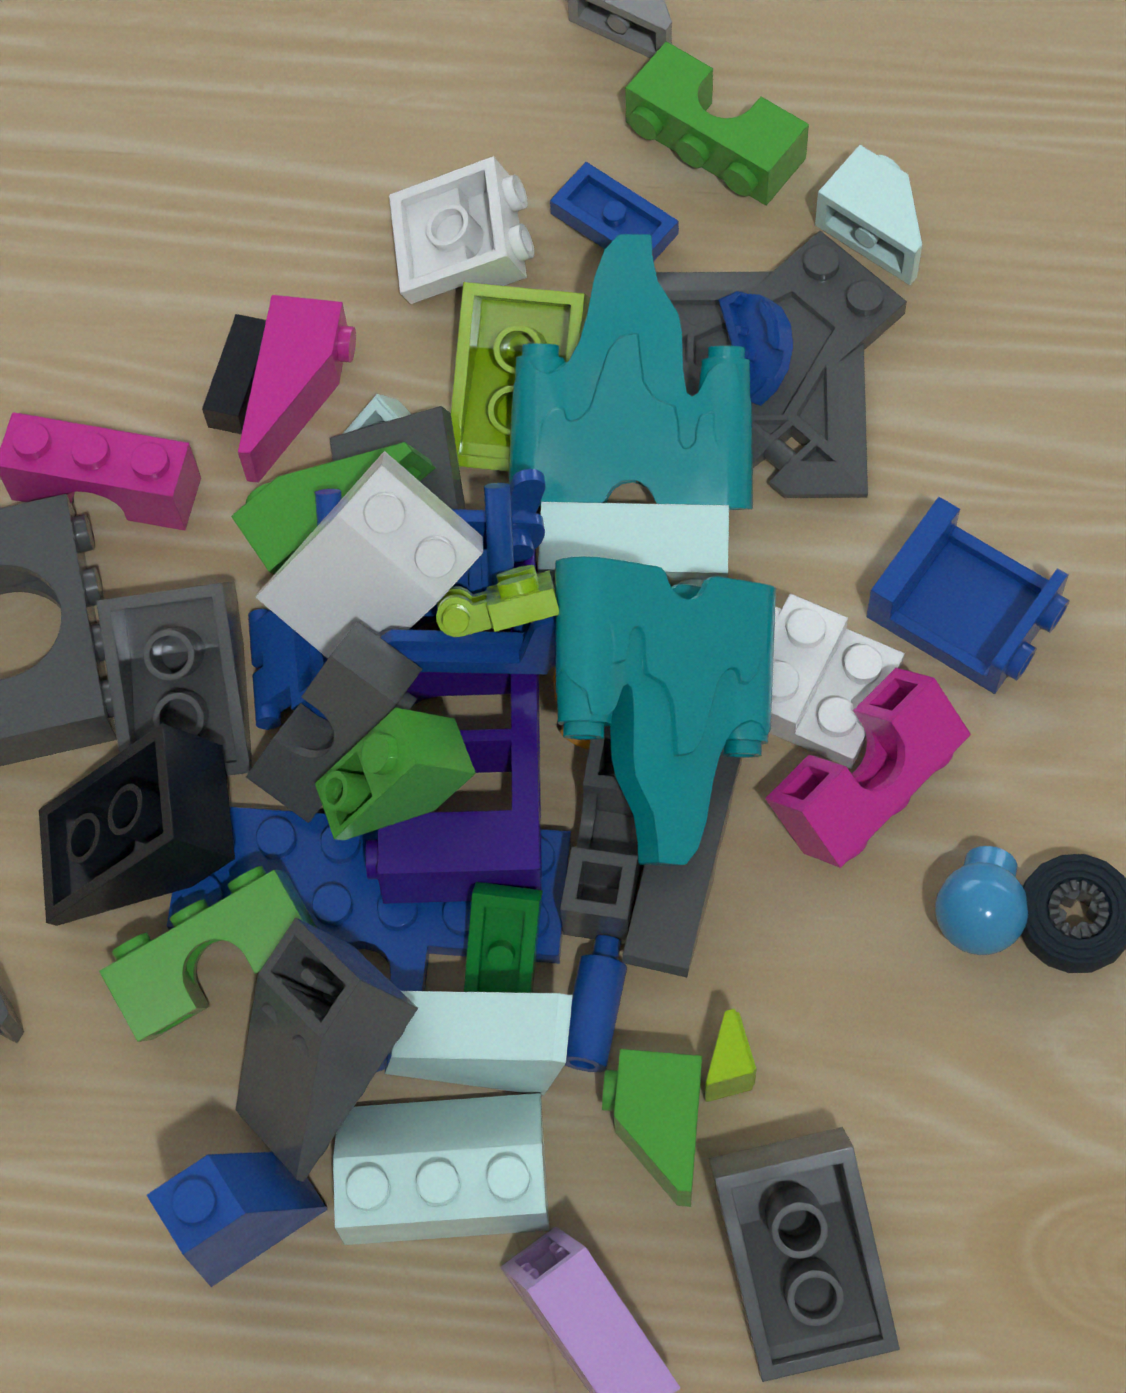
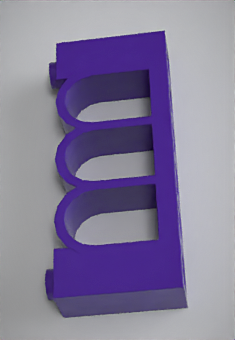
(448, 852)

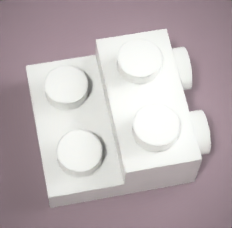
(460, 231)
(822, 678)

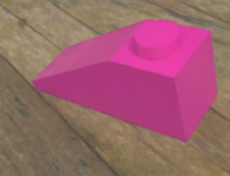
(293, 376)

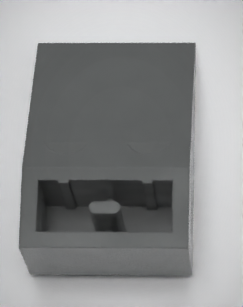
(314, 1042)

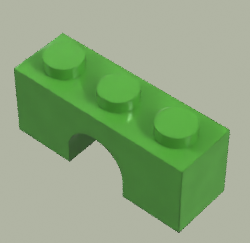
(748, 152)
(157, 977)

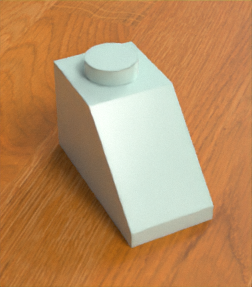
(873, 212)

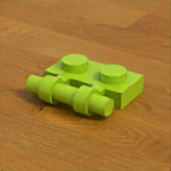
(514, 601)

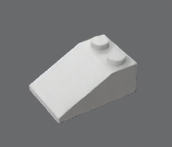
(373, 560)

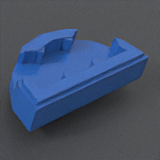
(767, 339)

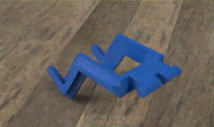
(292, 663)

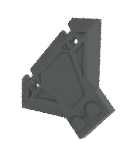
(833, 316)

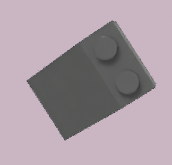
(179, 664)
(804, 1253)

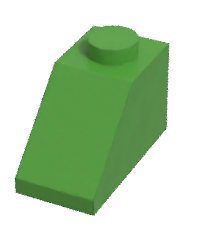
(658, 1114)

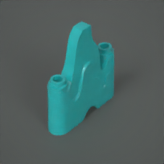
(624, 404)
(672, 678)

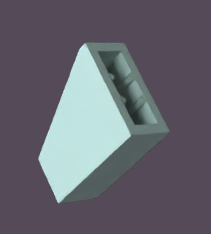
(485, 1039)

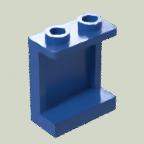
(965, 600)

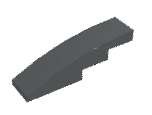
(675, 897)

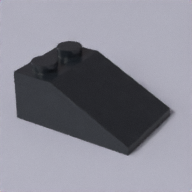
(137, 827)

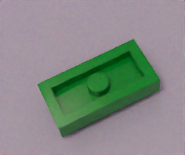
(502, 939)

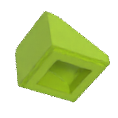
(732, 1063)

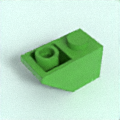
(395, 773)

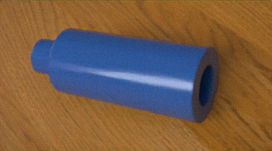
(595, 1006)

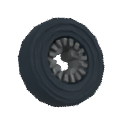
(1065, 882)

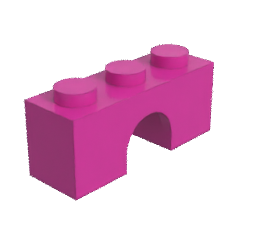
(142, 474)
(908, 738)

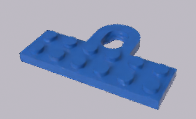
(350, 907)

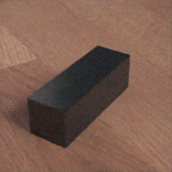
(233, 379)

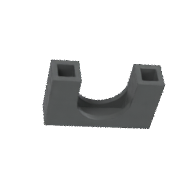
(66, 695)

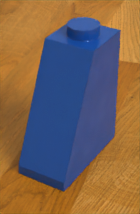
(233, 1209)

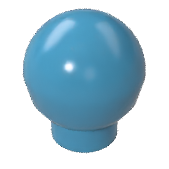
(983, 903)

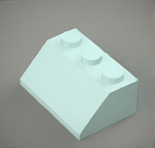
(441, 1170)

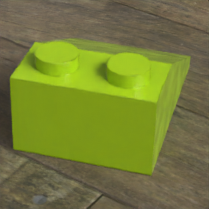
(490, 337)

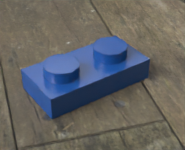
(605, 208)

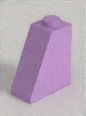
(586, 1317)

